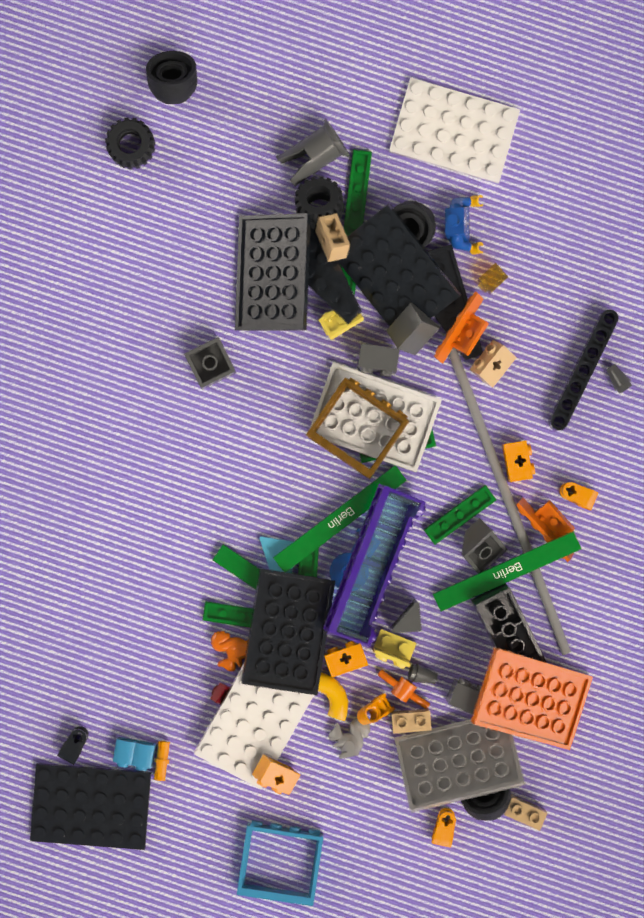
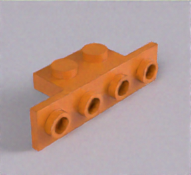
(465, 330)
(547, 520)

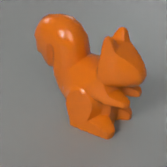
(234, 647)

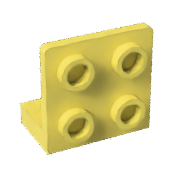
(334, 325)
(393, 648)

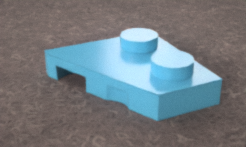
(271, 548)

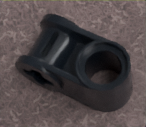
(72, 747)

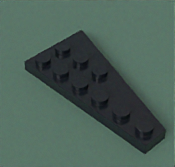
(447, 262)
(330, 282)

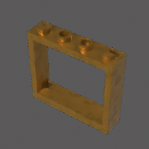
(369, 396)

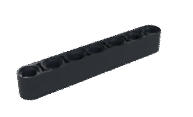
(590, 363)

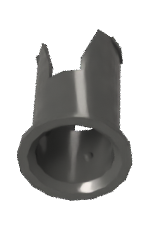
(322, 148)

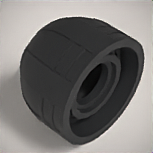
(172, 76)
(418, 219)
(488, 806)

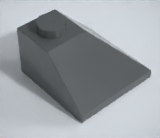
(481, 546)

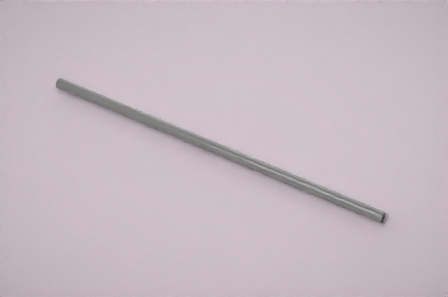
(508, 499)

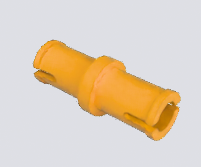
(161, 761)

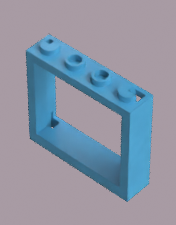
(279, 894)

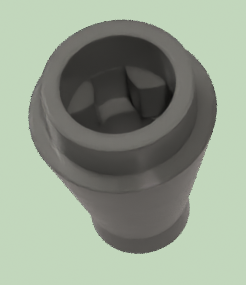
(619, 379)
(421, 674)

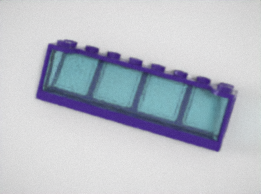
(372, 564)

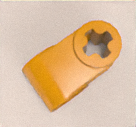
(581, 495)
(378, 708)
(444, 831)

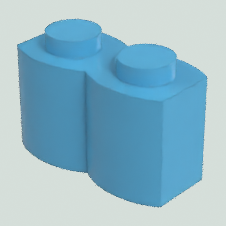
(134, 753)

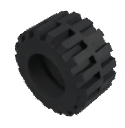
(122, 129)
(315, 190)

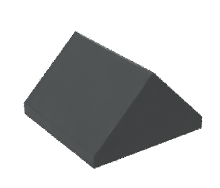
(412, 330)
(409, 620)

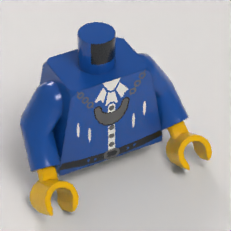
(458, 223)

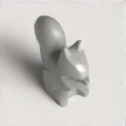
(351, 742)

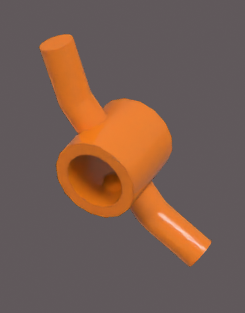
(403, 689)

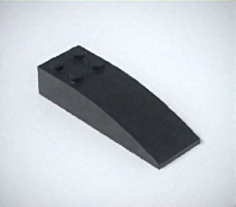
(506, 622)

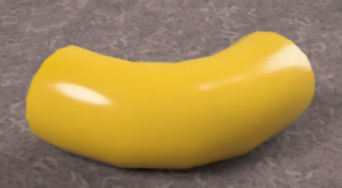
(336, 695)

